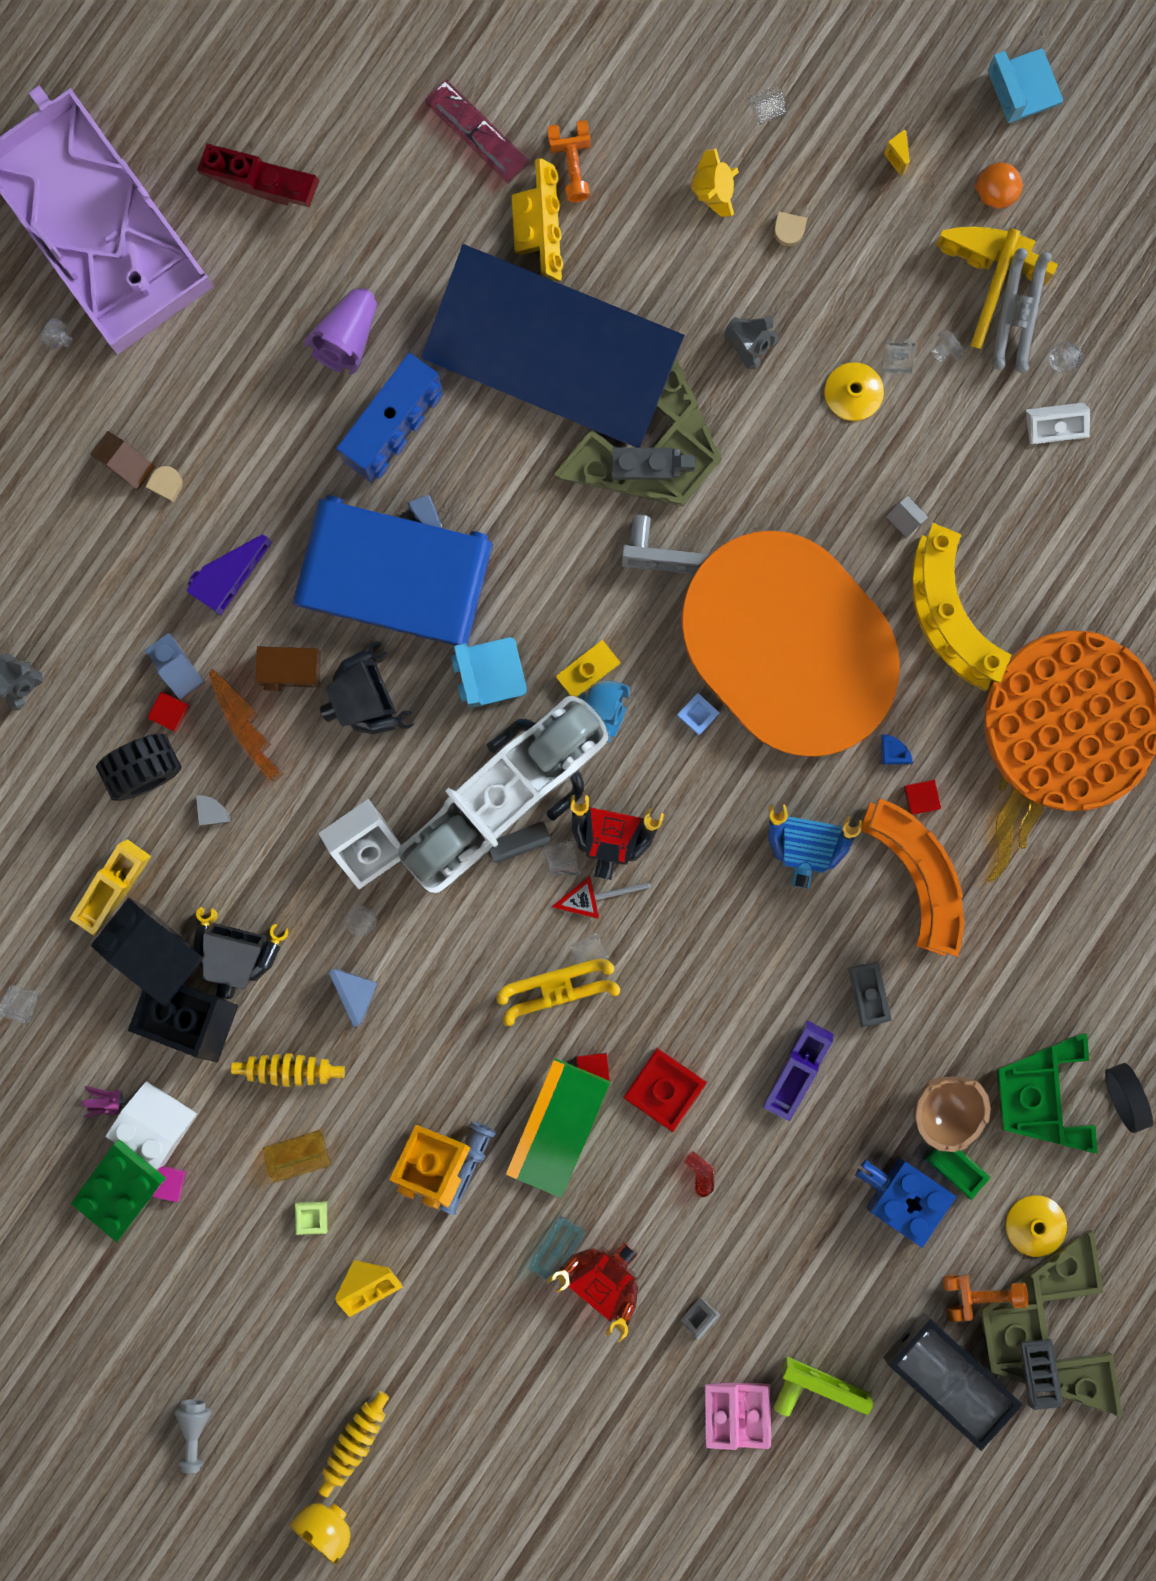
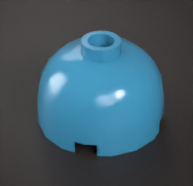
(606, 701)

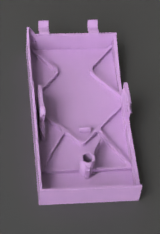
(95, 221)

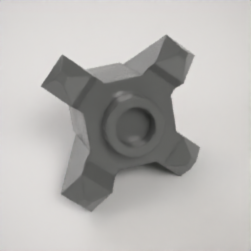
(751, 338)
(17, 680)

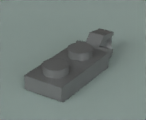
(650, 463)

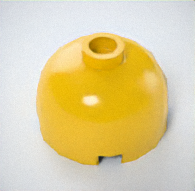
(323, 1530)

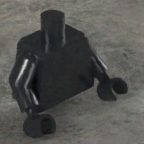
(361, 697)

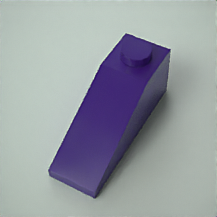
(223, 577)

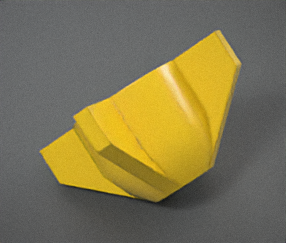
(714, 183)

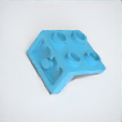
(1024, 84)

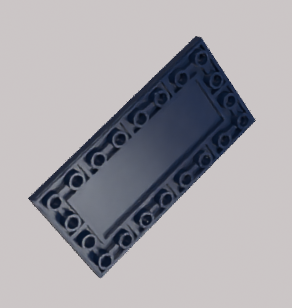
(552, 346)

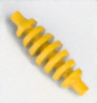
(287, 1070)
(353, 1444)

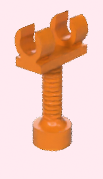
(577, 189)
(1016, 1295)

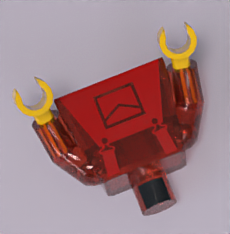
(603, 1283)

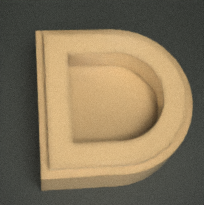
(789, 229)
(165, 482)

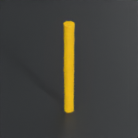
(995, 288)

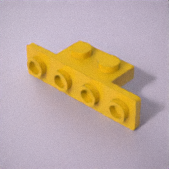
(537, 220)

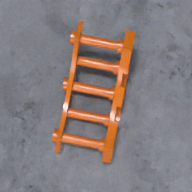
(931, 873)

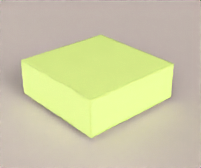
(311, 1218)

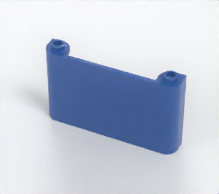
(393, 572)

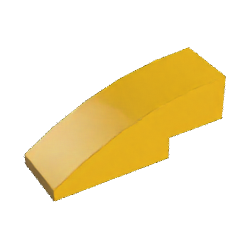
(110, 886)

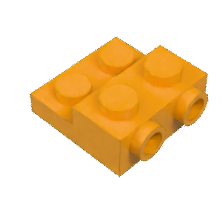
(429, 1167)

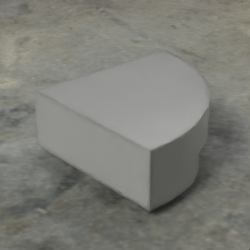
(211, 811)

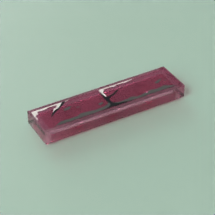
(477, 131)

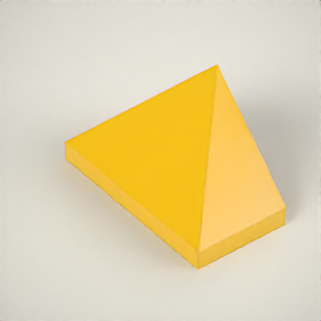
(365, 1286)

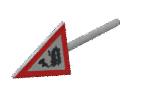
(583, 901)

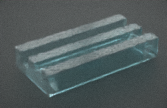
(543, 1272)

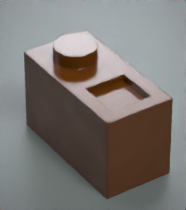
(287, 667)

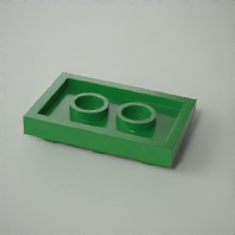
(118, 1190)

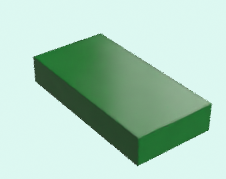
(959, 1170)

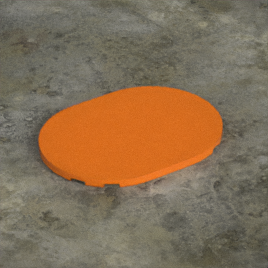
(790, 643)

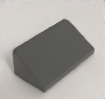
(520, 842)

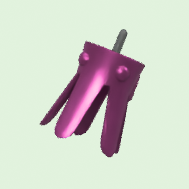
(109, 1104)

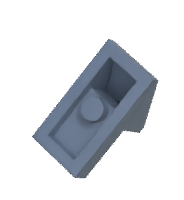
(174, 666)

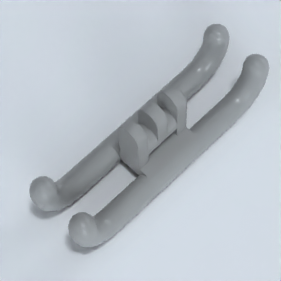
(1019, 310)

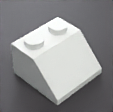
(362, 844)
(152, 1124)

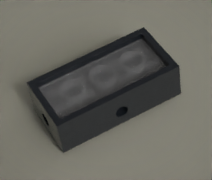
(952, 1381)

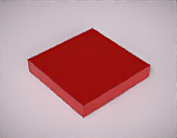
(664, 1089)

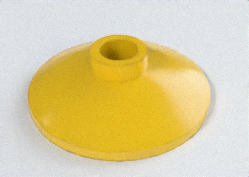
(852, 405)
(1021, 1223)

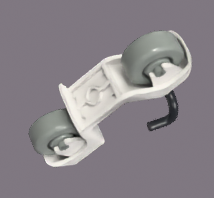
(505, 791)

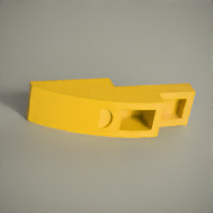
(984, 245)

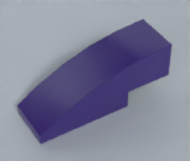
(798, 1070)

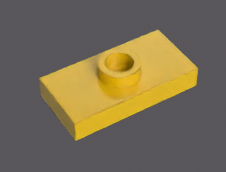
(588, 669)

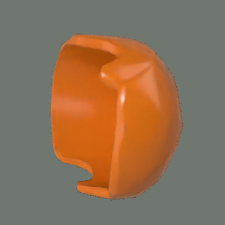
(999, 185)

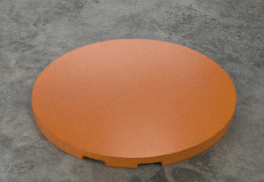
(1072, 721)

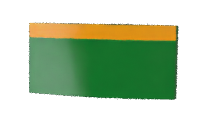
(558, 1127)

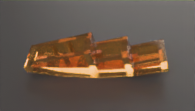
(240, 717)

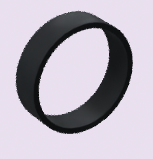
(1129, 1097)

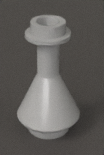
(192, 1420)

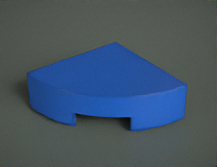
(894, 751)

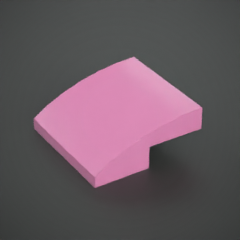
(738, 1415)

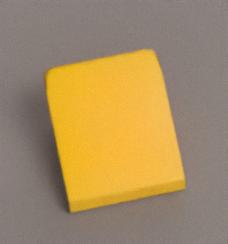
(898, 152)

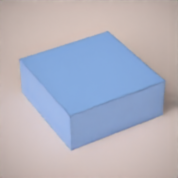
(698, 714)

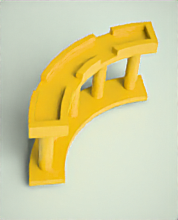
(943, 616)

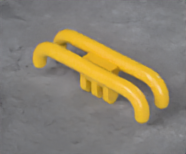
(556, 988)

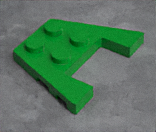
(1032, 1095)

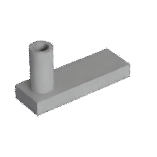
(640, 556)

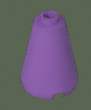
(344, 331)

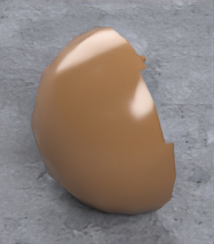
(951, 1112)

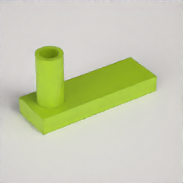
(801, 1375)

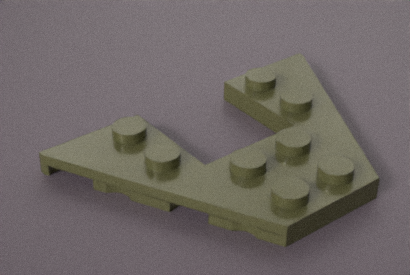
(592, 458)
(1064, 1275)

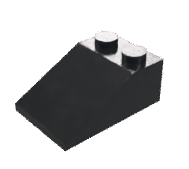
(147, 951)
(189, 1022)

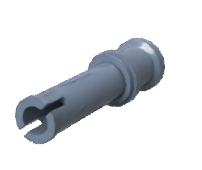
(477, 1141)

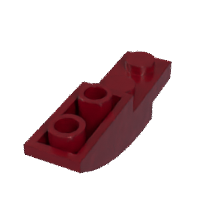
(257, 177)

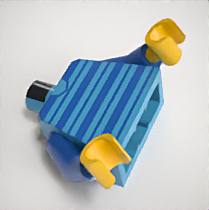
(808, 844)

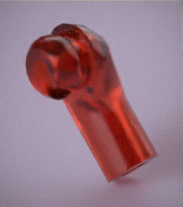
(703, 1174)

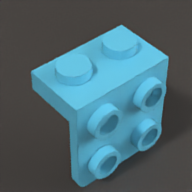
(489, 672)

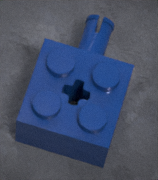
(892, 1191)

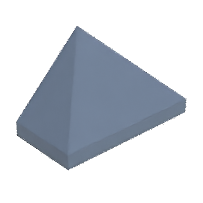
(354, 993)

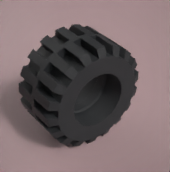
(138, 767)

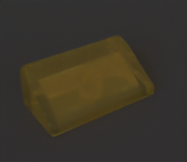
(296, 1156)

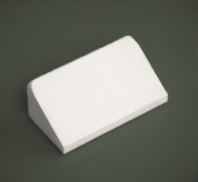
(1058, 423)

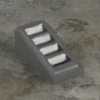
(1041, 1402)

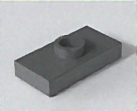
(869, 994)

